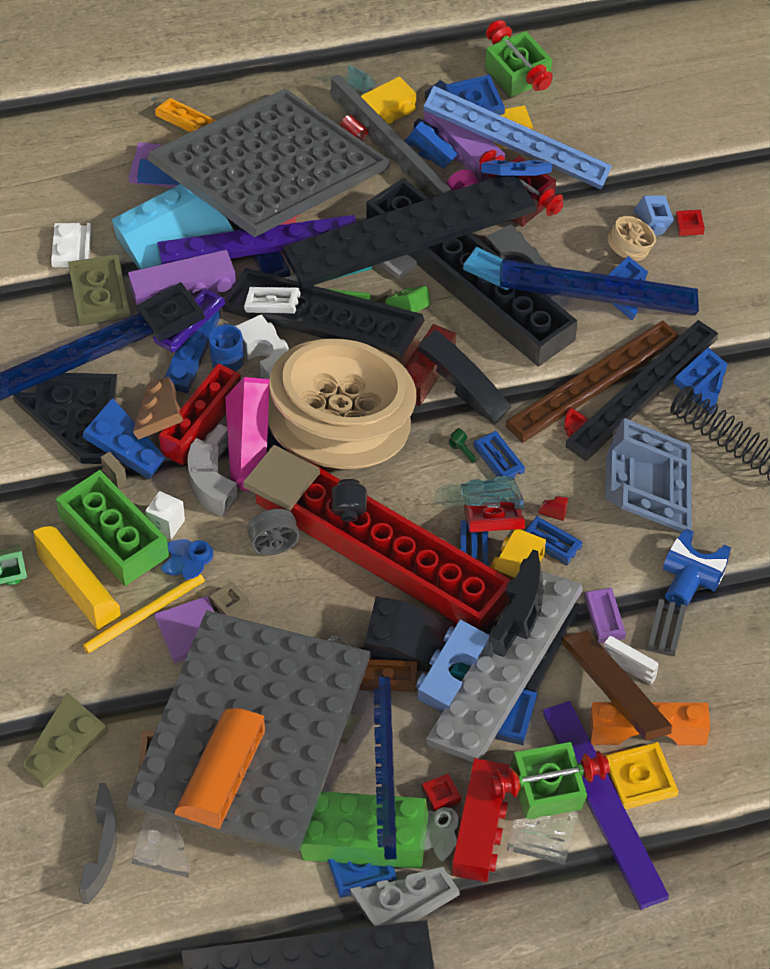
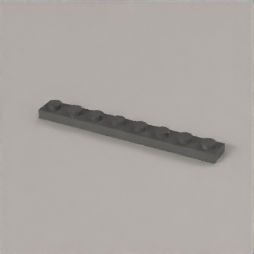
(387, 138)

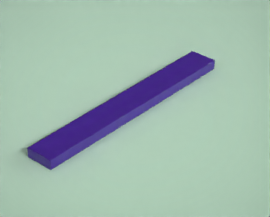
(609, 812)

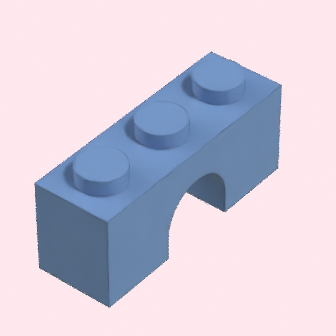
(462, 646)

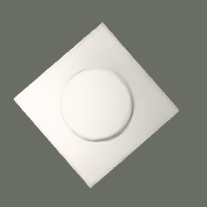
(166, 514)

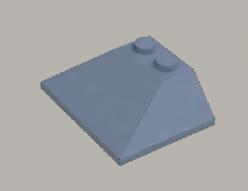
(650, 475)

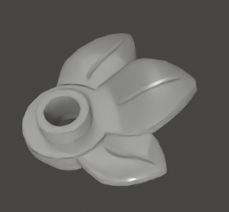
(442, 837)

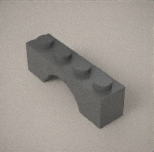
(512, 246)

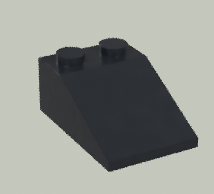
(404, 633)

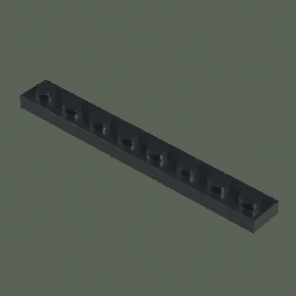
(641, 390)

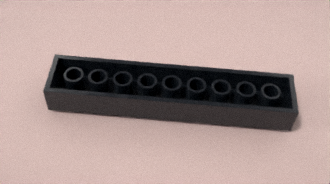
(522, 317)

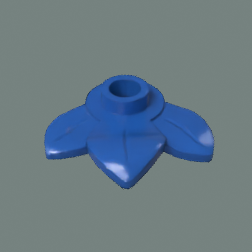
(187, 558)

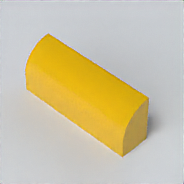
(76, 577)

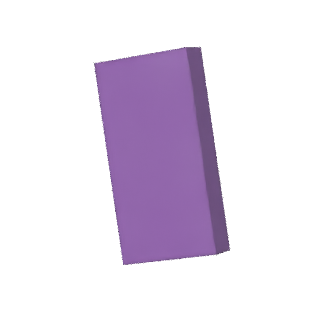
(604, 614)

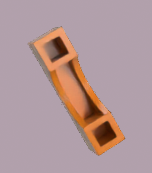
(688, 721)

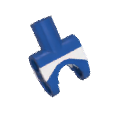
(693, 569)

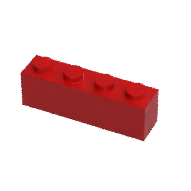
(199, 414)
(480, 824)

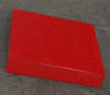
(493, 518)

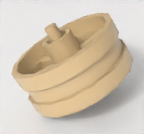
(631, 238)

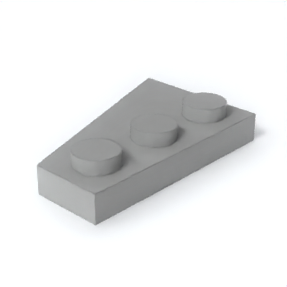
(405, 898)

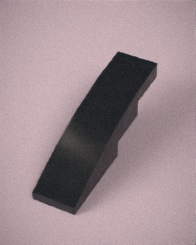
(468, 379)

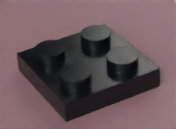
(170, 312)

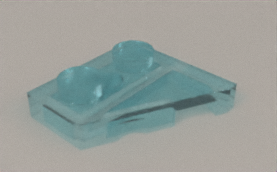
(492, 492)

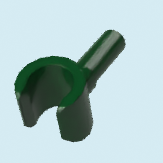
(457, 441)

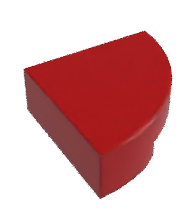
(573, 421)
(554, 508)

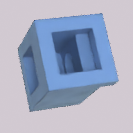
(655, 213)

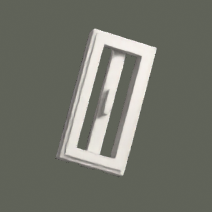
(271, 303)
(632, 660)

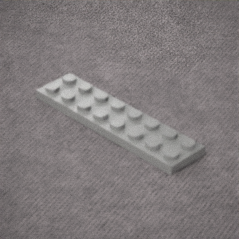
(498, 681)

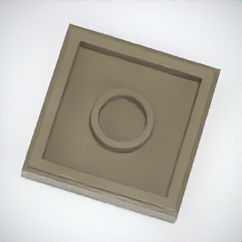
(281, 477)

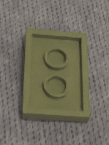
(98, 289)

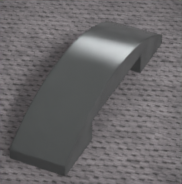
(96, 874)

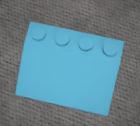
(163, 218)

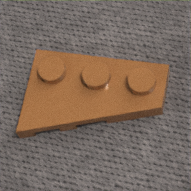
(157, 408)

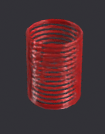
(357, 125)

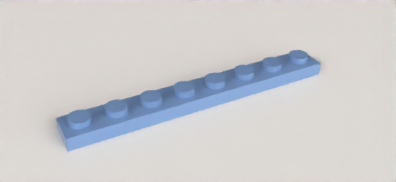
(517, 137)

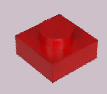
(689, 222)
(441, 792)

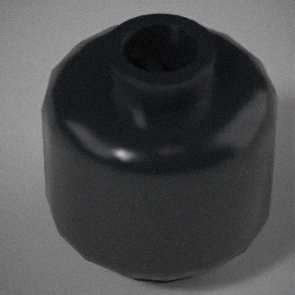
(348, 500)

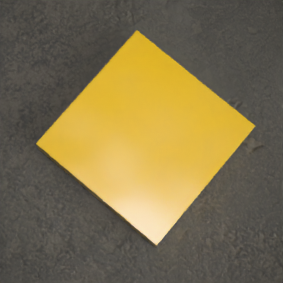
(641, 775)

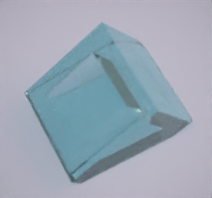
(360, 79)

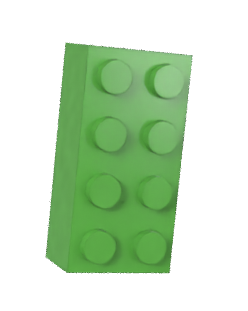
(112, 527)
(347, 828)

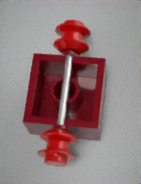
(539, 187)

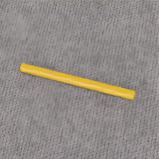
(142, 613)

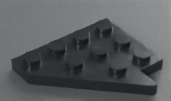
(68, 406)

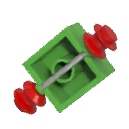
(517, 60)
(549, 779)

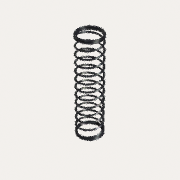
(682, 393)

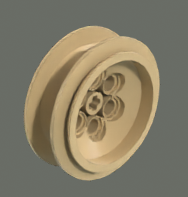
(340, 403)

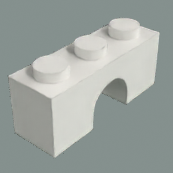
(262, 340)

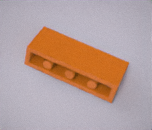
(222, 767)

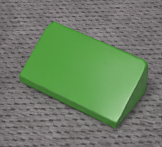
(411, 299)

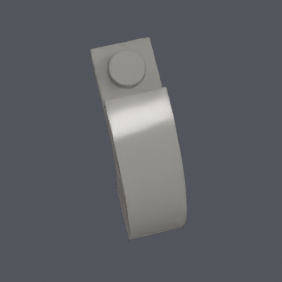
(211, 488)

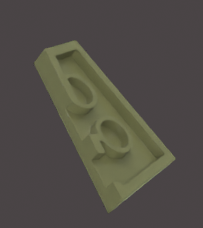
(63, 740)

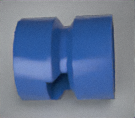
(226, 347)

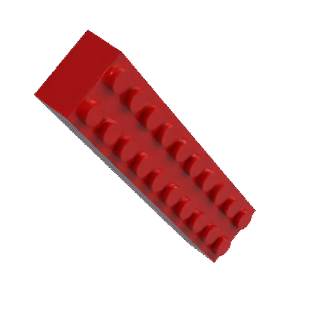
(403, 555)

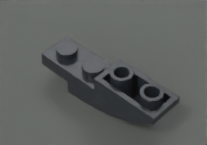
(524, 605)

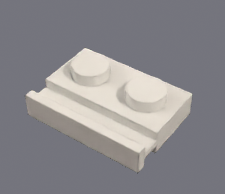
(70, 243)

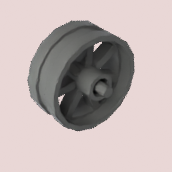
(273, 532)

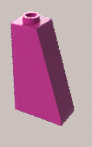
(247, 426)

